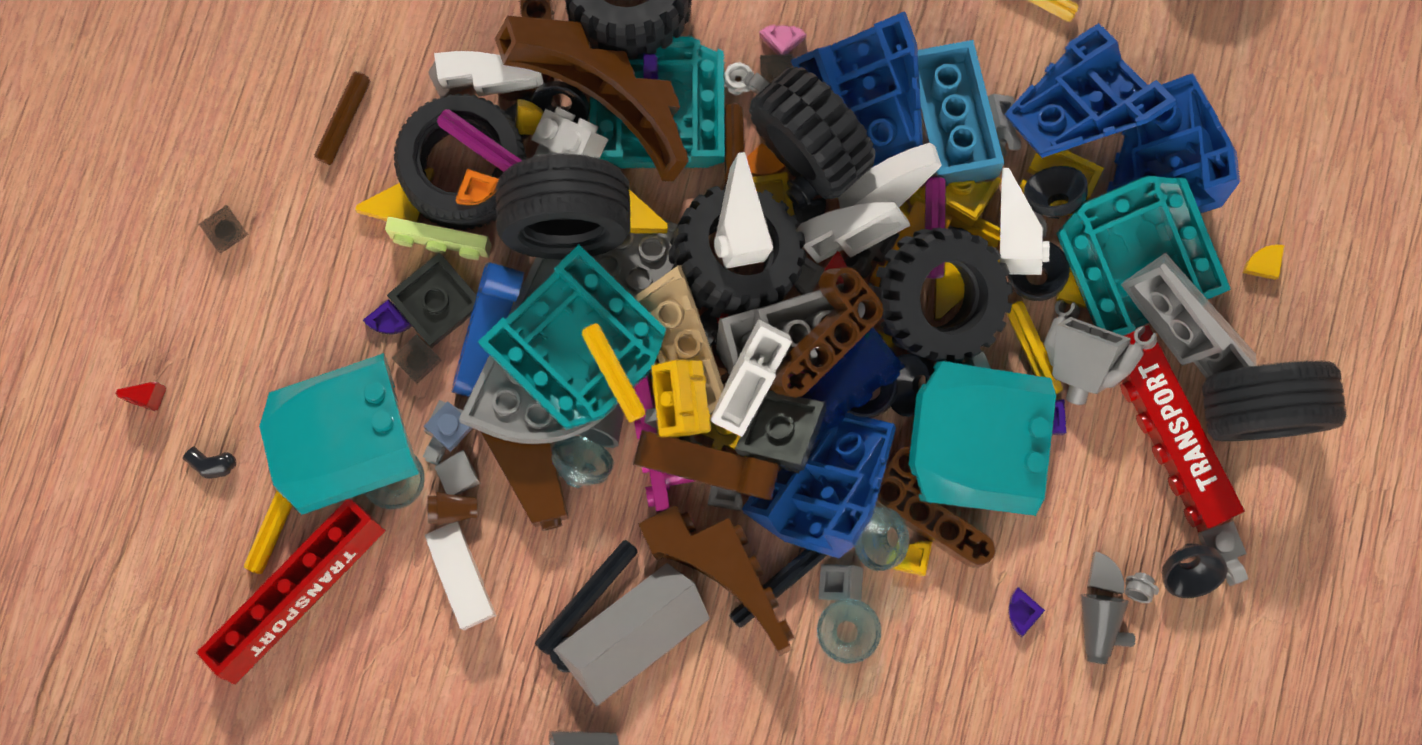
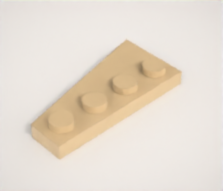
(685, 339)

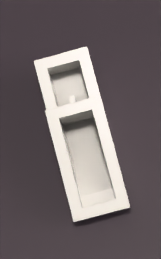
(484, 72)
(894, 178)
(851, 229)
(751, 378)
(460, 576)

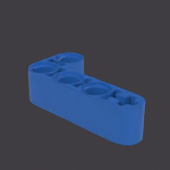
(493, 301)

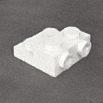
(561, 135)

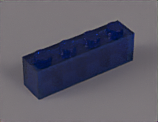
(855, 377)

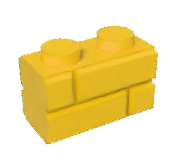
(680, 398)

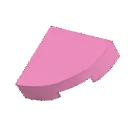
(782, 38)

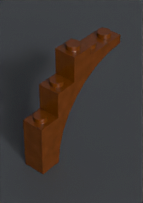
(606, 75)

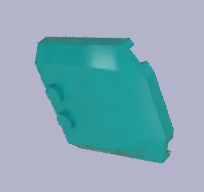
(699, 85)
(1127, 231)
(545, 344)
(336, 436)
(983, 438)

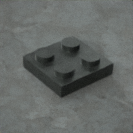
(434, 300)
(783, 430)

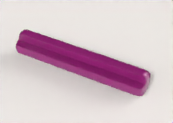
(476, 140)
(935, 213)

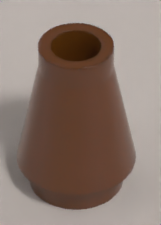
(450, 508)

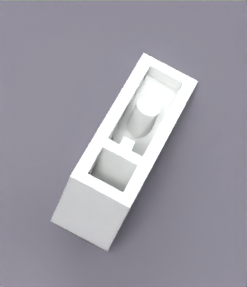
(742, 229)
(1020, 232)

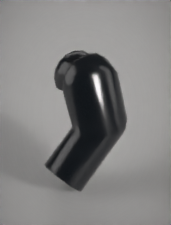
(212, 466)

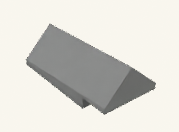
(792, 316)
(1187, 319)
(633, 633)

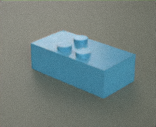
(958, 113)

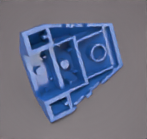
(877, 80)
(1086, 97)
(1182, 144)
(835, 493)

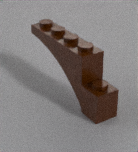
(721, 557)

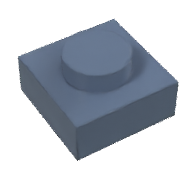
(447, 427)

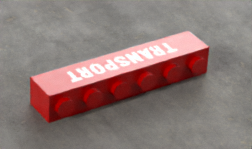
(1179, 440)
(290, 592)

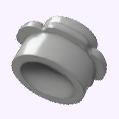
(1141, 587)

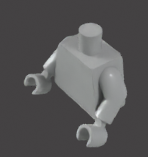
(1090, 355)

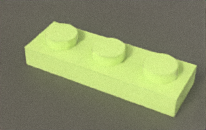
(438, 238)

